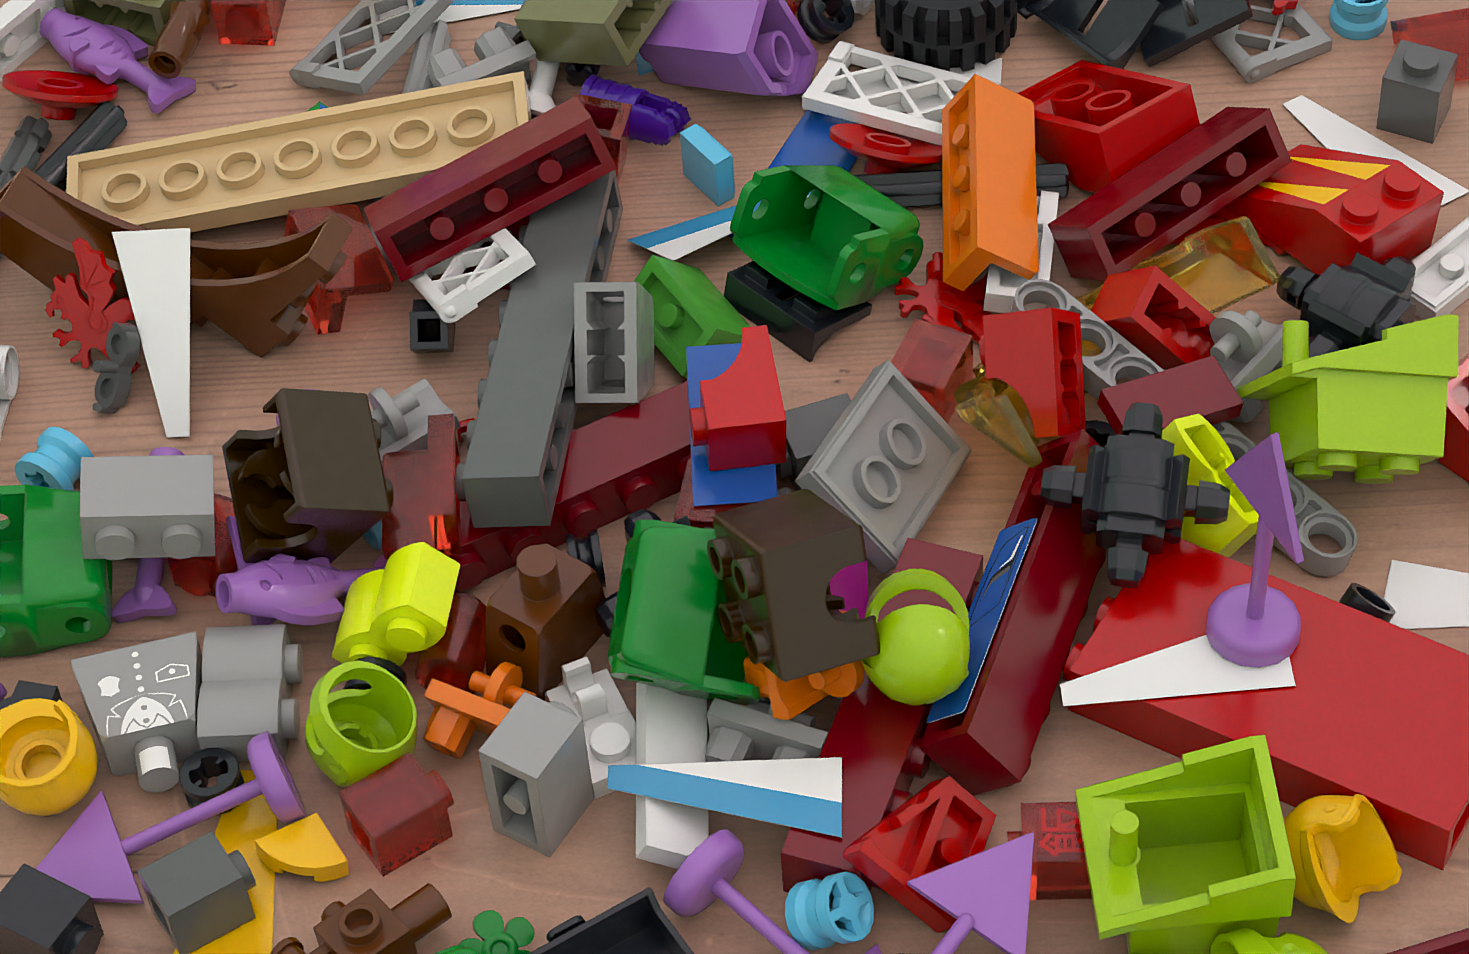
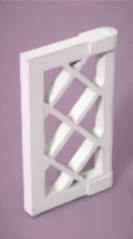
(869, 109)
(459, 293)

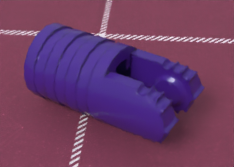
(652, 116)

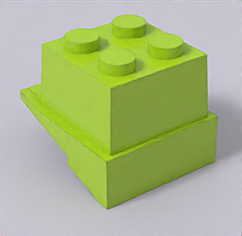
(1362, 406)
(1188, 850)

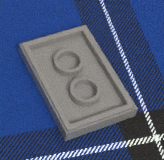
(886, 463)

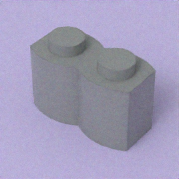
(248, 687)

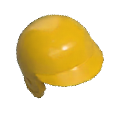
(44, 757)
(1339, 853)

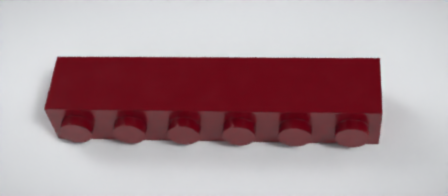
(607, 474)
(1012, 696)
(877, 735)

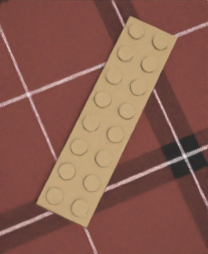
(297, 158)

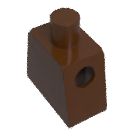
(543, 616)

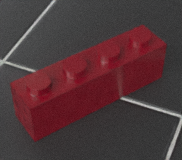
(489, 188)
(1170, 193)

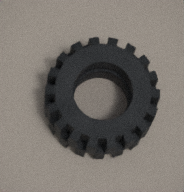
(946, 31)

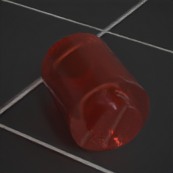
(460, 649)

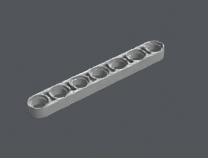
(1124, 360)

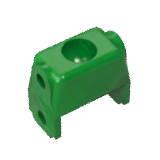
(833, 245)
(45, 584)
(668, 617)

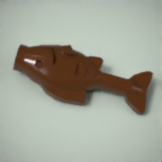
(179, 37)

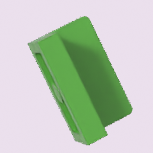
(687, 310)

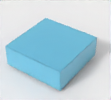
(707, 164)

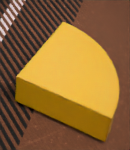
(303, 850)

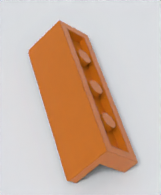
(988, 183)

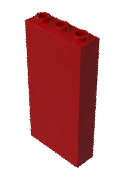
(1367, 713)

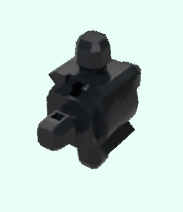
(1350, 302)
(1134, 494)

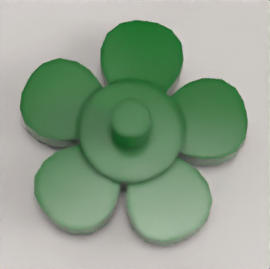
(490, 926)

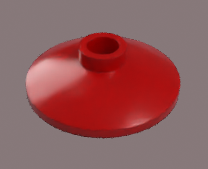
(59, 91)
(883, 149)

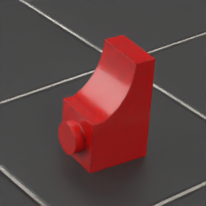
(1155, 316)
(1042, 361)
(742, 409)

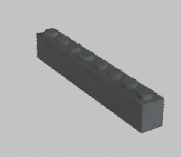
(530, 389)

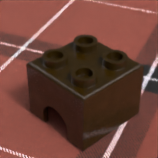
(310, 480)
(777, 585)

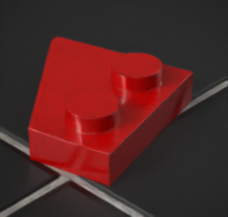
(919, 837)

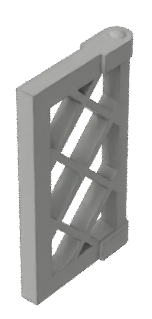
(1280, 52)
(375, 59)

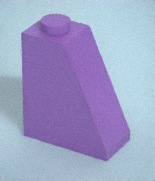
(732, 47)

